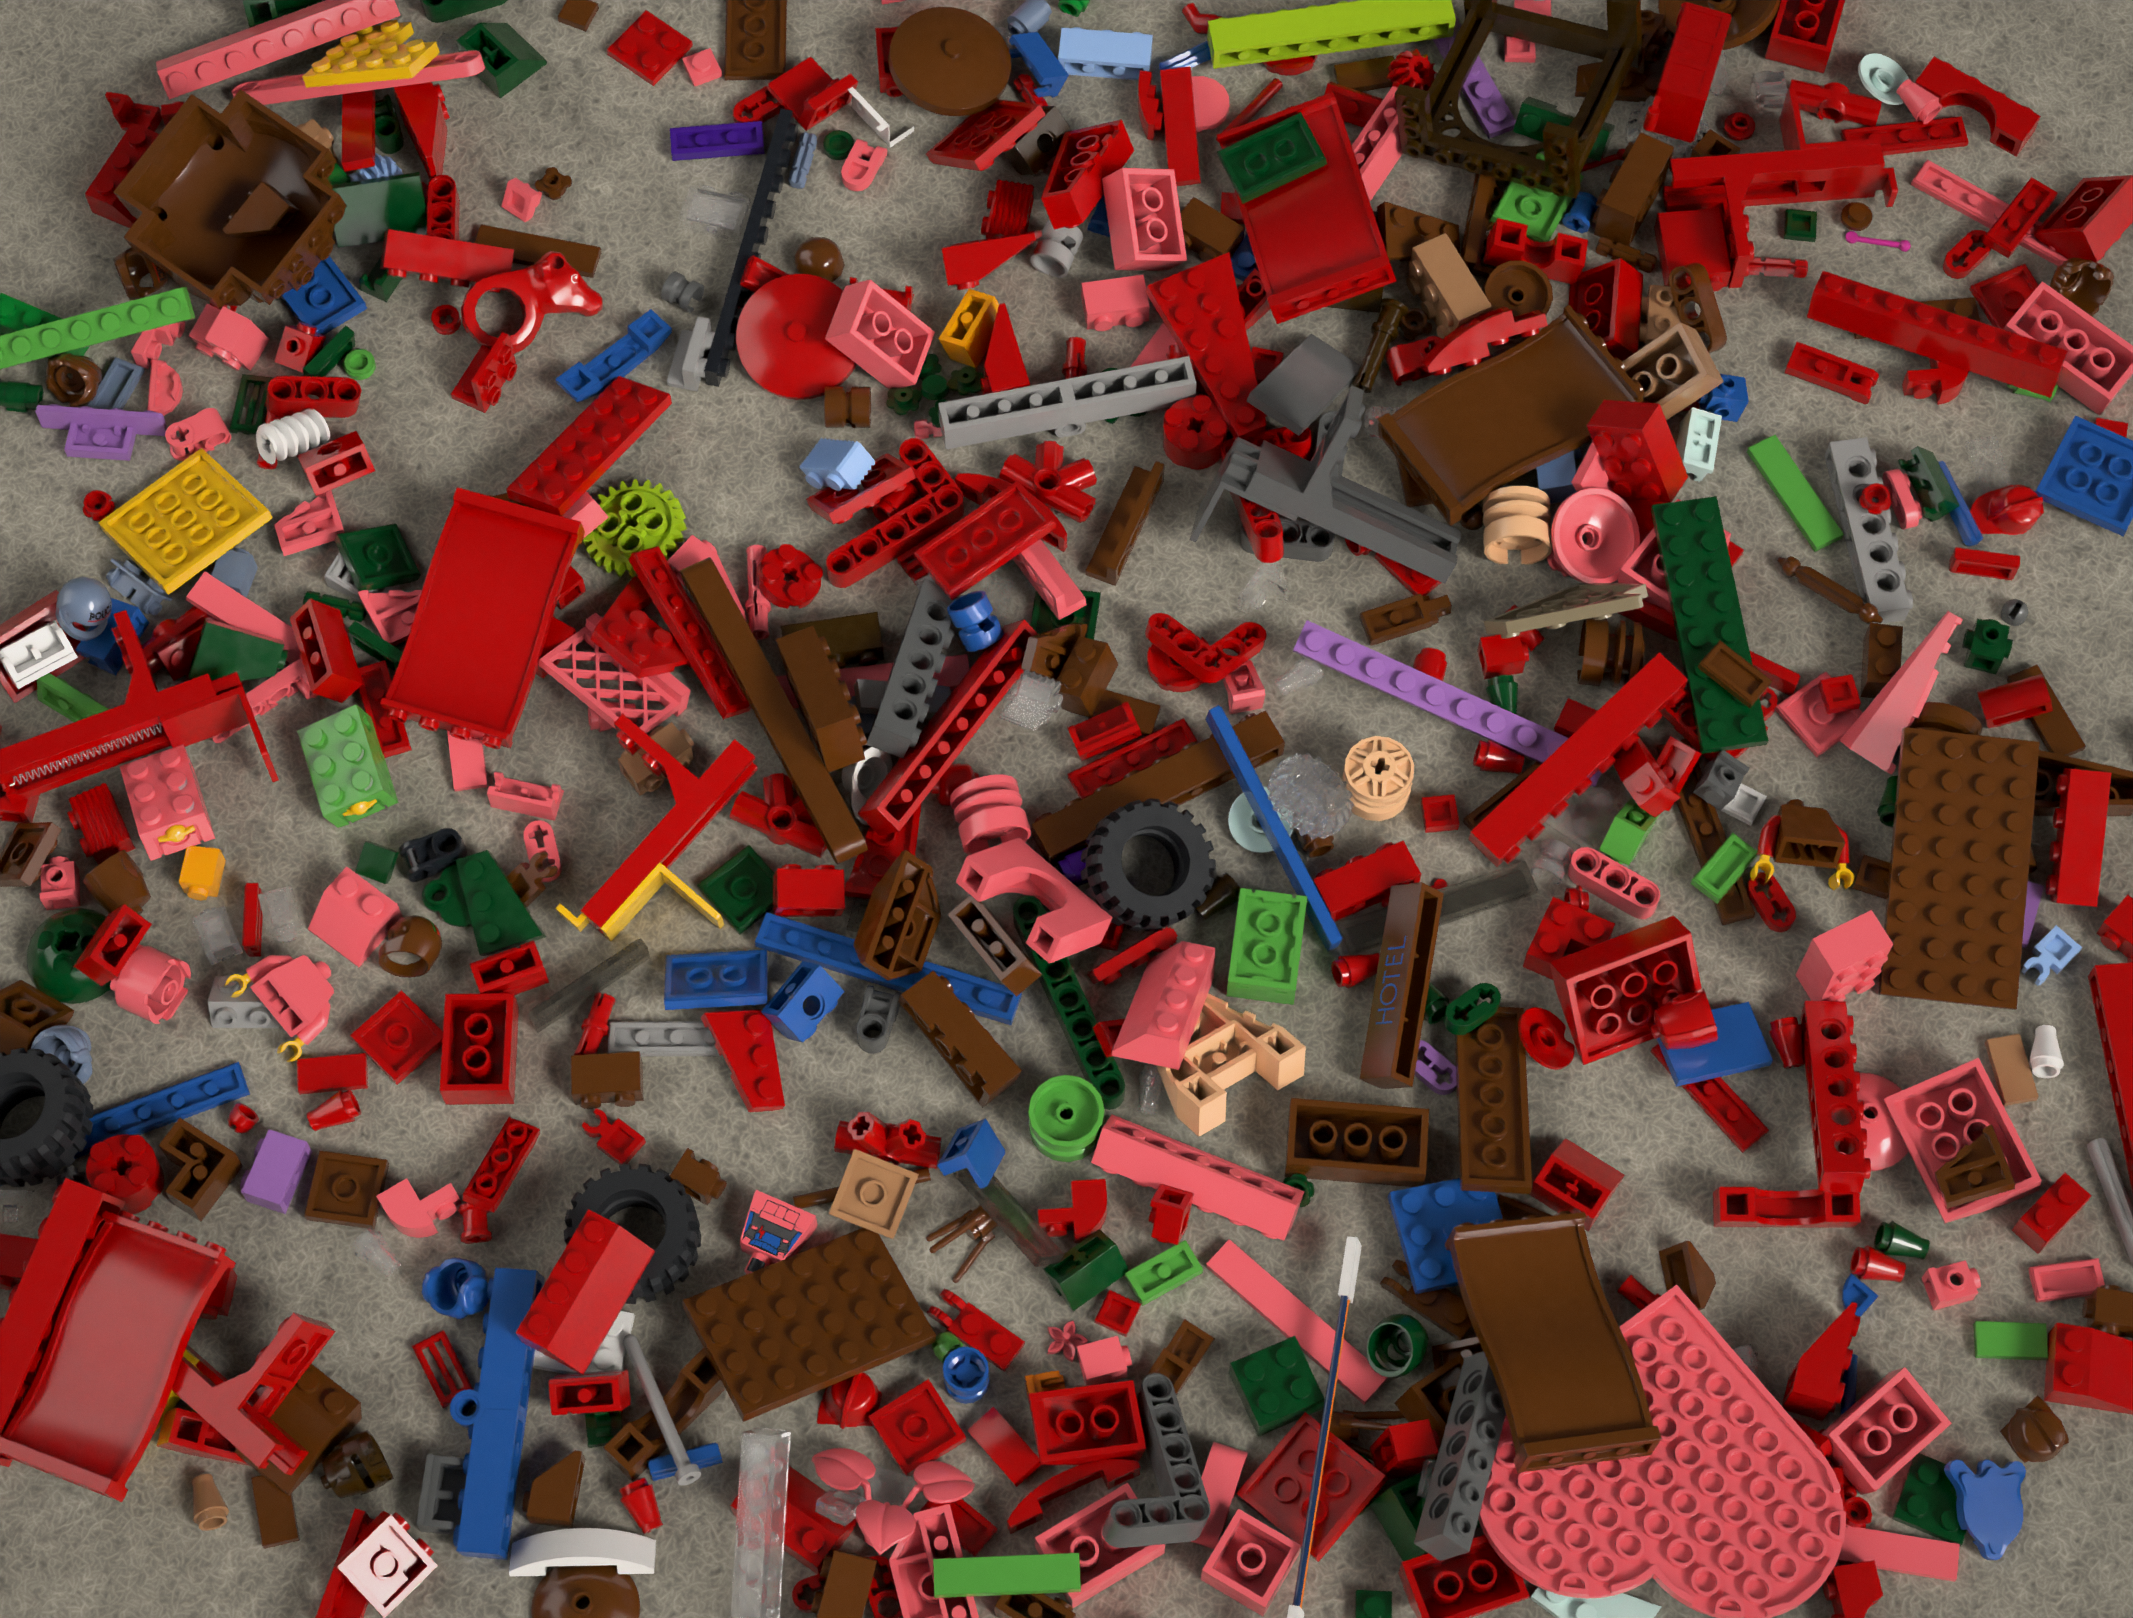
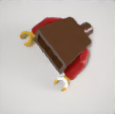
(1804, 838)

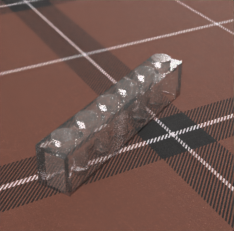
(760, 1523)

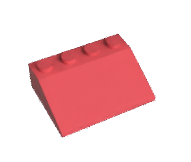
(1947, 1114)

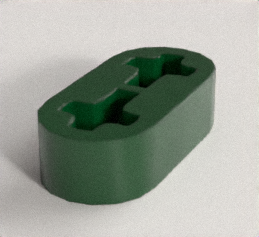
(1468, 1003)

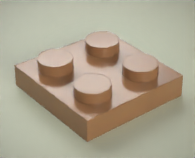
(873, 1194)

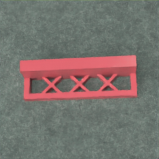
(1050, 580)

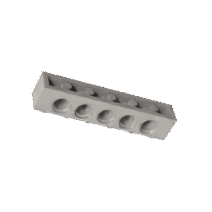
(1857, 457)

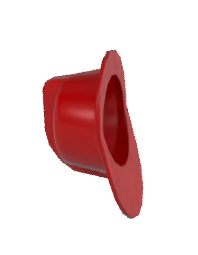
(2007, 510)
(850, 1402)

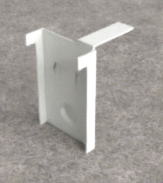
(874, 120)

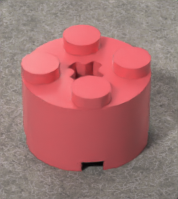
(151, 984)

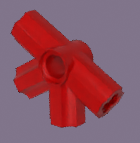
(1049, 472)
(779, 806)
(887, 1141)

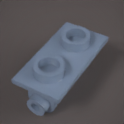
(129, 577)

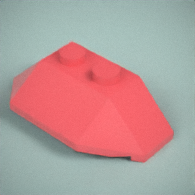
(914, 1571)

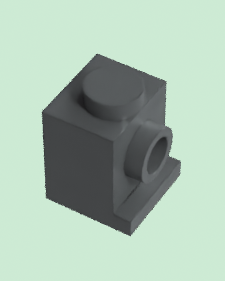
(1720, 780)

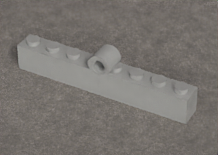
(1066, 403)

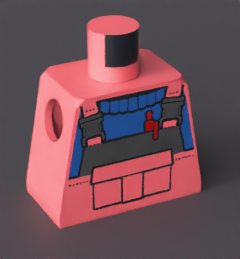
(774, 1231)

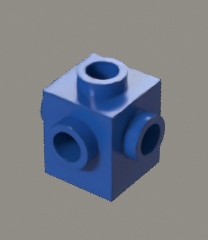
(1726, 399)

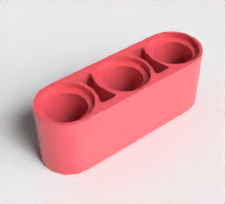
(1607, 869)
(1220, 1483)

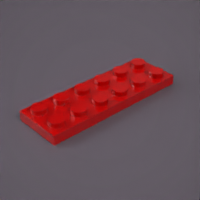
(589, 446)

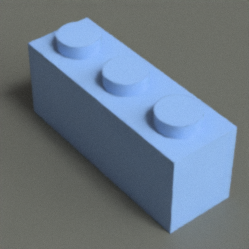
(1105, 53)

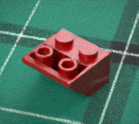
(1576, 1182)

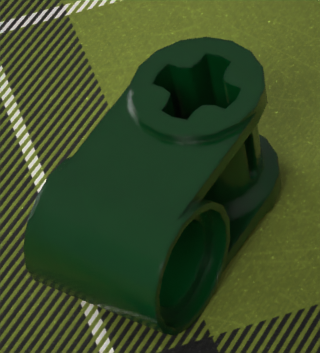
(387, 127)

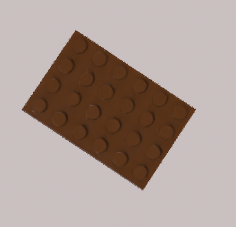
(808, 1322)

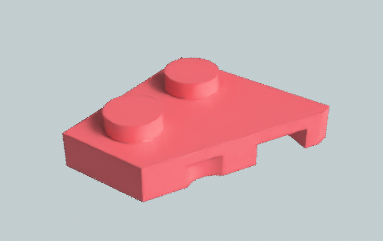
(309, 525)

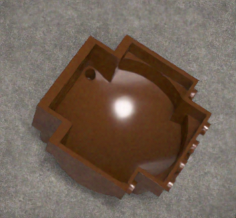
(203, 173)

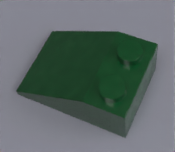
(1400, 1514)

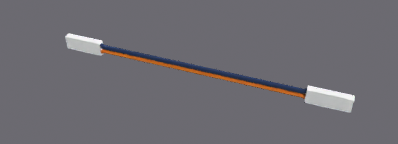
(1346, 1294)

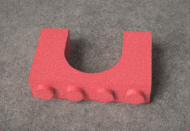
(1016, 868)

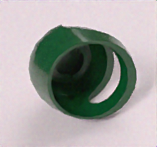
(1388, 1332)

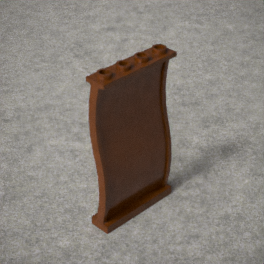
(1506, 414)
(1551, 1342)

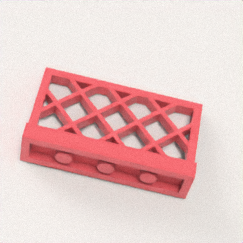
(660, 687)

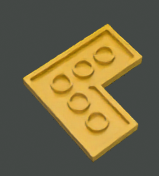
(373, 56)

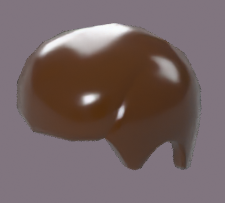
(819, 258)

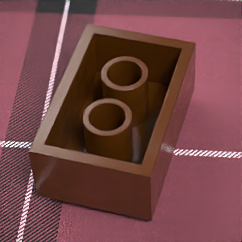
(1632, 189)

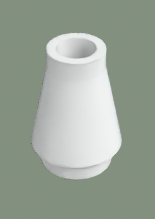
(2045, 1053)

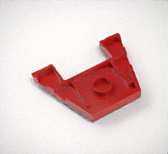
(635, 638)

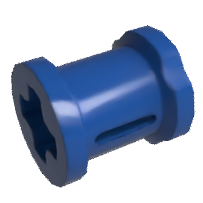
(1581, 212)

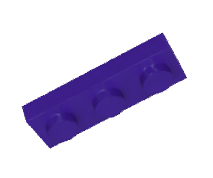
(717, 141)

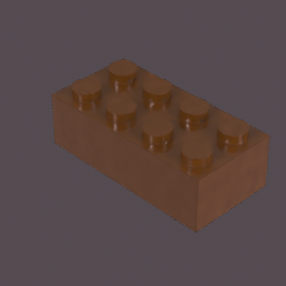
(822, 698)
(1357, 1142)

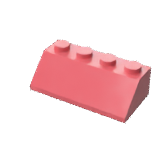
(1167, 1005)

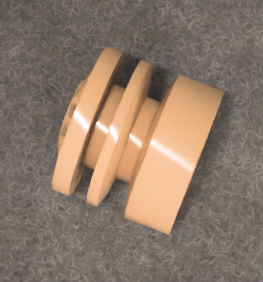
(1517, 521)
(1377, 795)

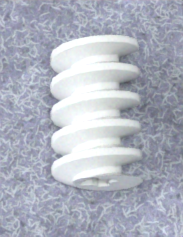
(291, 435)

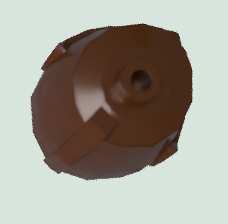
(118, 883)

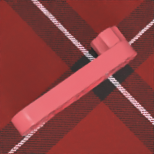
(265, 695)

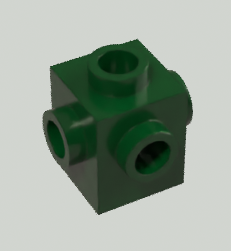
(1987, 645)

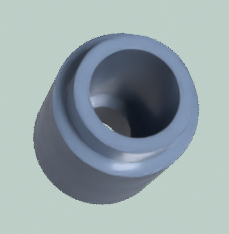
(1029, 17)

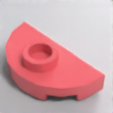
(164, 388)

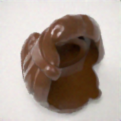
(79, 388)

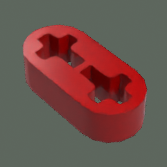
(758, 106)
(1962, 249)
(1777, 898)

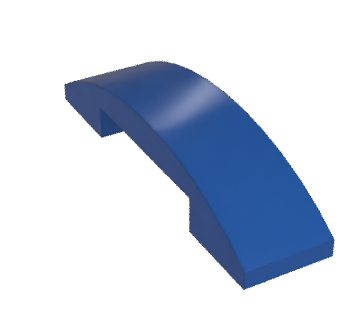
(642, 340)

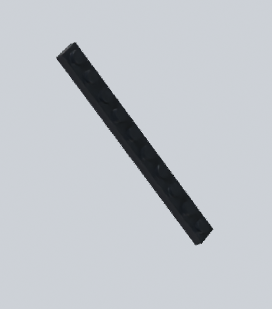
(754, 236)

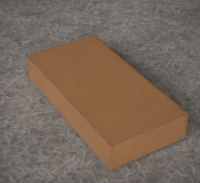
(2011, 1069)

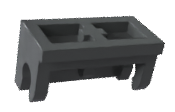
(440, 1494)

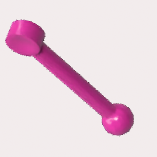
(1852, 237)

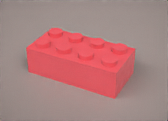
(2096, 357)

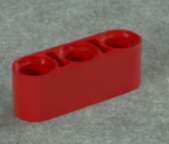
(443, 208)
(326, 388)

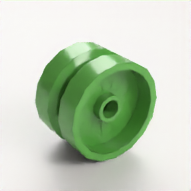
(1062, 1098)

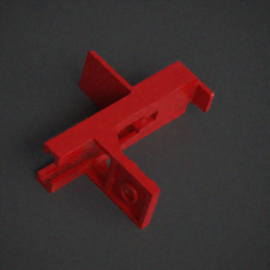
(1777, 177)

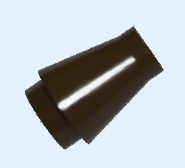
(1221, 895)

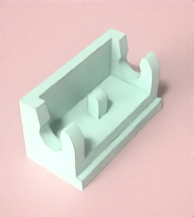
(1698, 441)

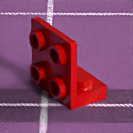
(811, 92)
(486, 374)

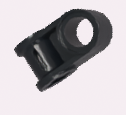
(430, 853)

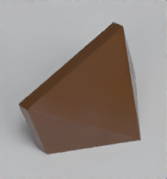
(1687, 1269)

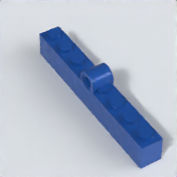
(498, 1420)

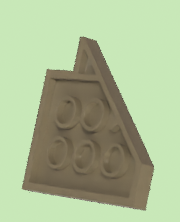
(1569, 605)

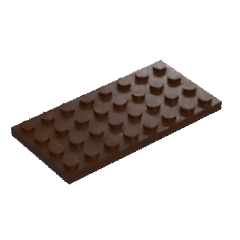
(1959, 868)

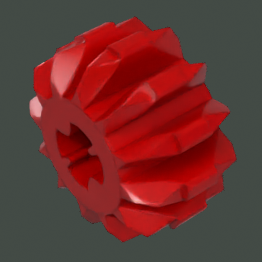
(1411, 70)

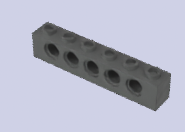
(913, 672)
(1463, 1463)

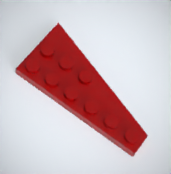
(1209, 327)

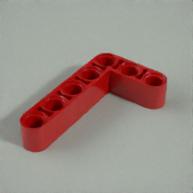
(903, 522)
(1260, 523)

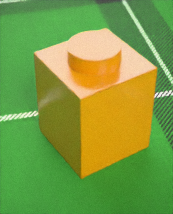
(202, 872)

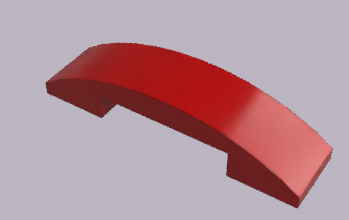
(981, 487)
(1112, 1471)

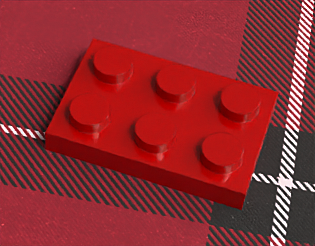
(884, 477)

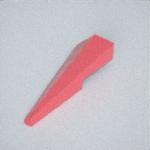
(1880, 726)

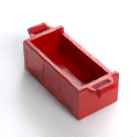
(1688, 72)

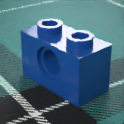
(786, 1006)

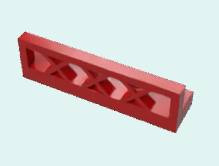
(340, 1596)

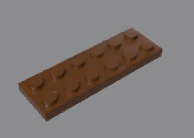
(1493, 1106)

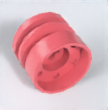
(989, 810)

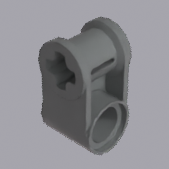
(877, 1013)

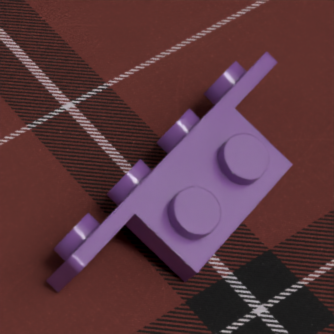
(100, 431)

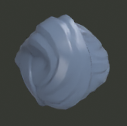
(68, 1045)

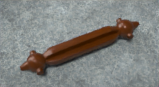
(1830, 590)

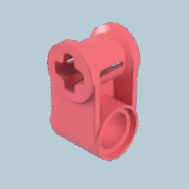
(199, 431)

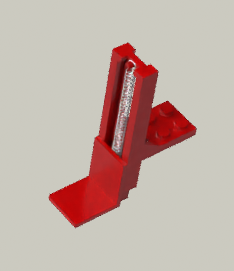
(129, 731)

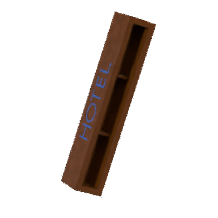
(1401, 986)

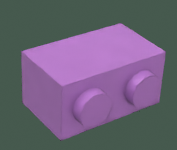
(275, 1171)

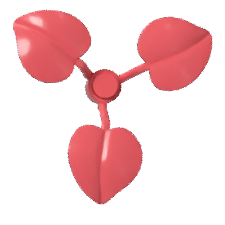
(886, 1523)

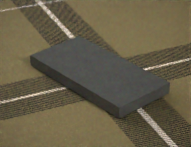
(1304, 384)

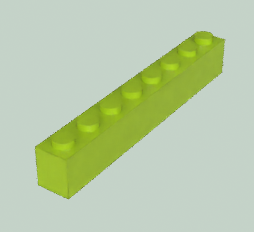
(1326, 30)

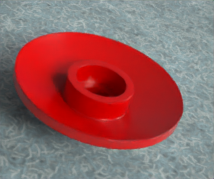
(1544, 1038)

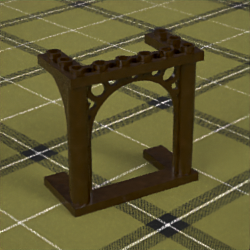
(1564, 147)

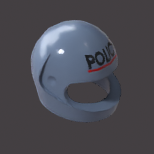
(83, 602)

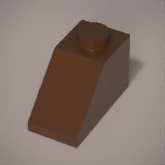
(556, 1493)

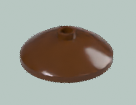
(609, 1593)

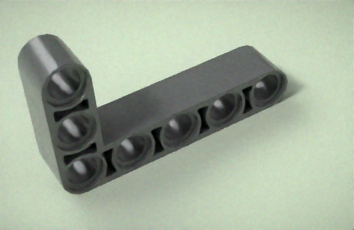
(1304, 532)
(1175, 1475)

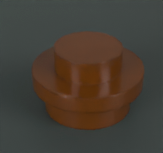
(1856, 216)

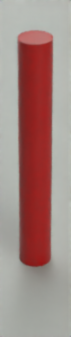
(1256, 104)

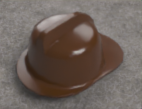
(2035, 1432)

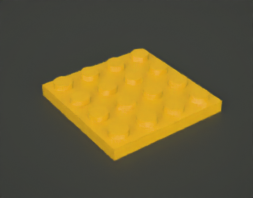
(185, 521)

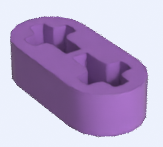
(1440, 1064)

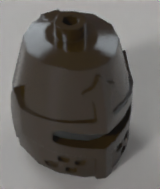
(341, 1470)

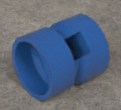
(974, 617)
(966, 1375)

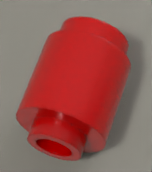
(1431, 662)

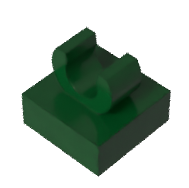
(602, 1427)

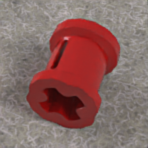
(474, 1224)

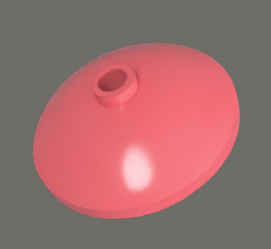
(1609, 530)
(1884, 1141)

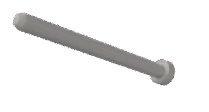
(687, 1472)

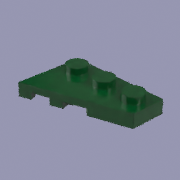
(494, 907)

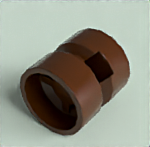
(847, 407)

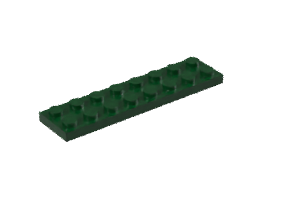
(1704, 612)

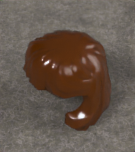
(2083, 283)

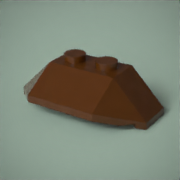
(899, 920)

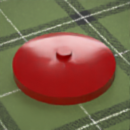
(785, 334)

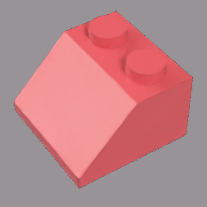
(353, 917)

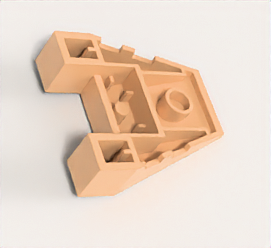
(1222, 1052)

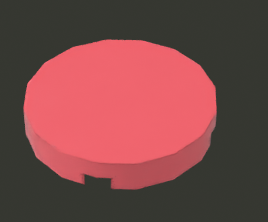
(1210, 103)

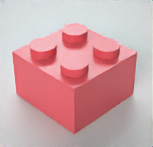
(1250, 1562)

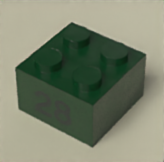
(1276, 1386)

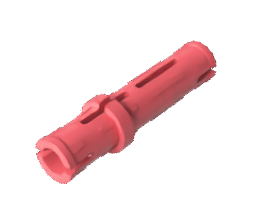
(757, 604)

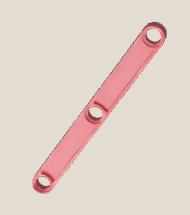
(293, 88)

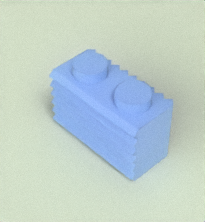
(837, 464)

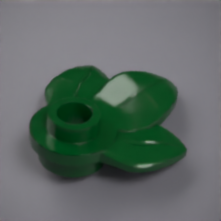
(454, 906)

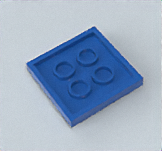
(2092, 476)
(1425, 1221)

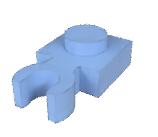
(2052, 952)

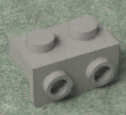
(691, 356)
(237, 1012)

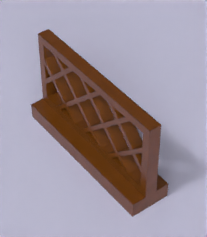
(1477, 223)

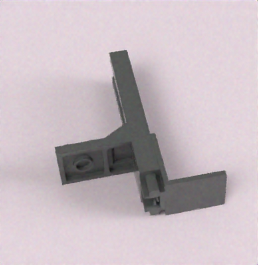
(1332, 501)

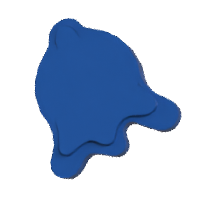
(1988, 1503)

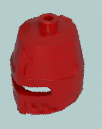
(1685, 1021)

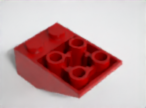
(1815, 1380)

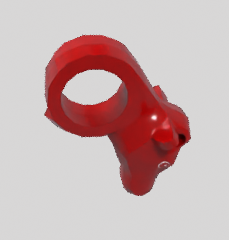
(541, 289)

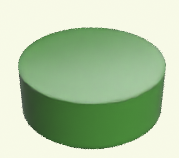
(359, 364)

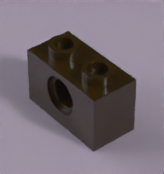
(1026, 155)

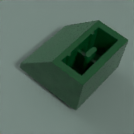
(504, 53)

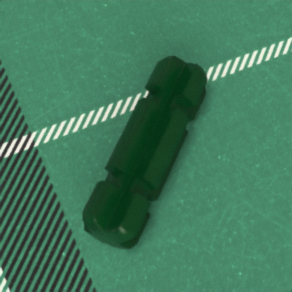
(354, 610)

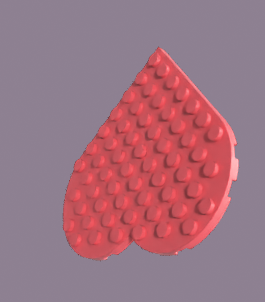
(1722, 1514)

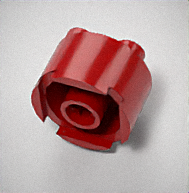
(1194, 432)
(126, 1170)

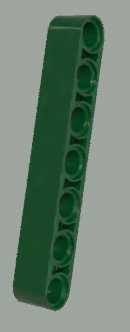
(1071, 1017)

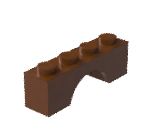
(688, 1397)

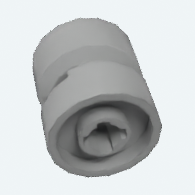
(1057, 249)

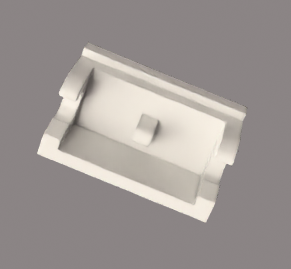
(36, 654)

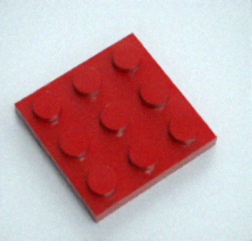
(986, 135)
(1283, 1485)

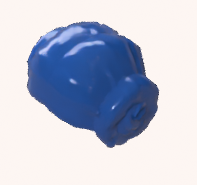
(456, 1288)

